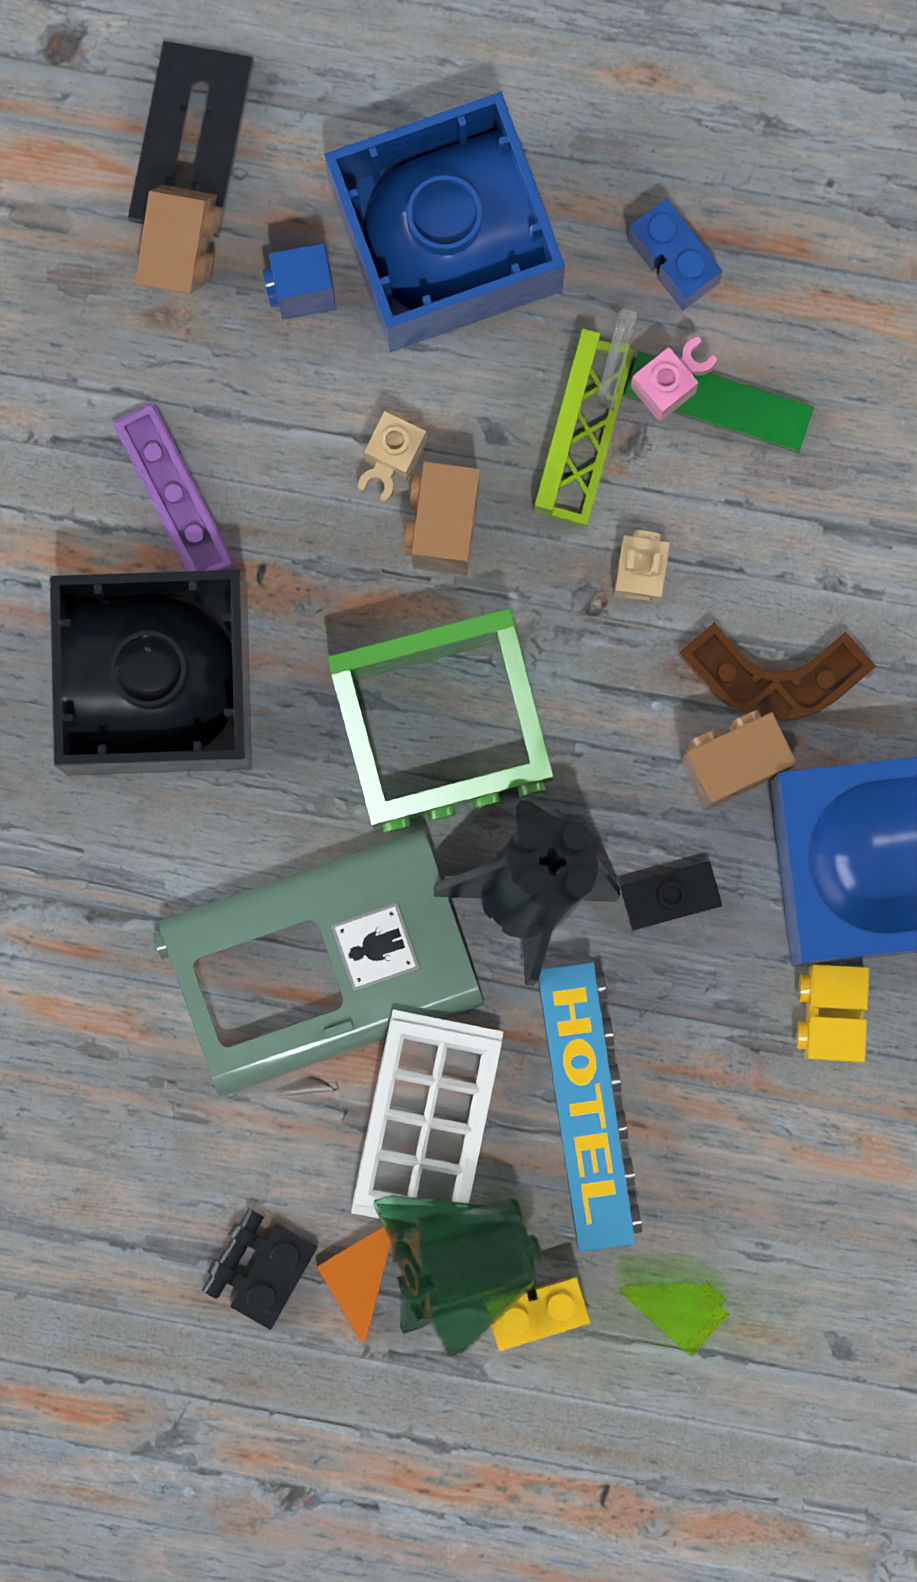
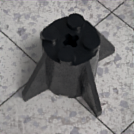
(536, 881)

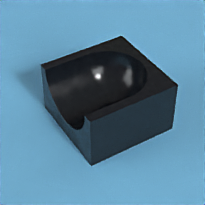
(150, 672)

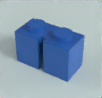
(688, 265)
(300, 281)

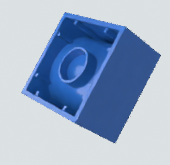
(445, 221)
(848, 860)

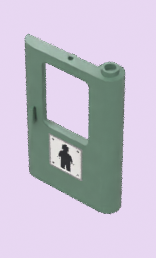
(384, 940)

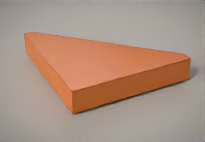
(356, 1278)

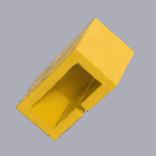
(833, 1013)
(555, 1311)

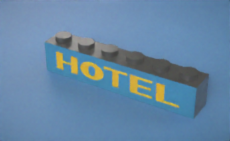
(586, 1107)

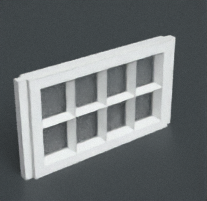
(427, 1111)

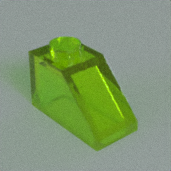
(680, 1309)

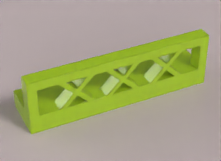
(564, 434)

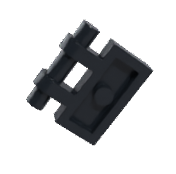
(273, 1275)

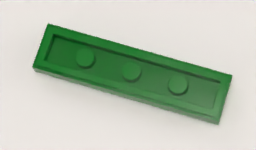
(740, 409)

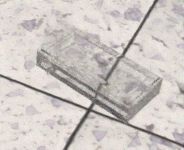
(616, 359)

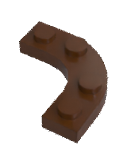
(786, 694)

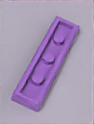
(172, 491)

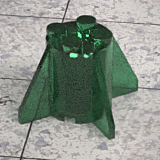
(458, 1264)

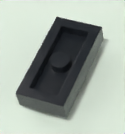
(670, 896)

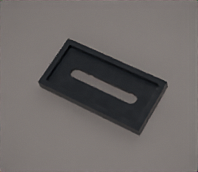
(177, 73)

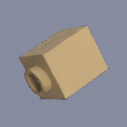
(392, 452)
(642, 567)

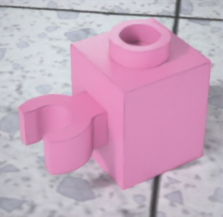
(669, 380)

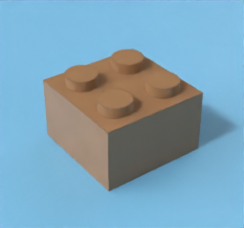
(178, 239)
(444, 519)
(737, 760)

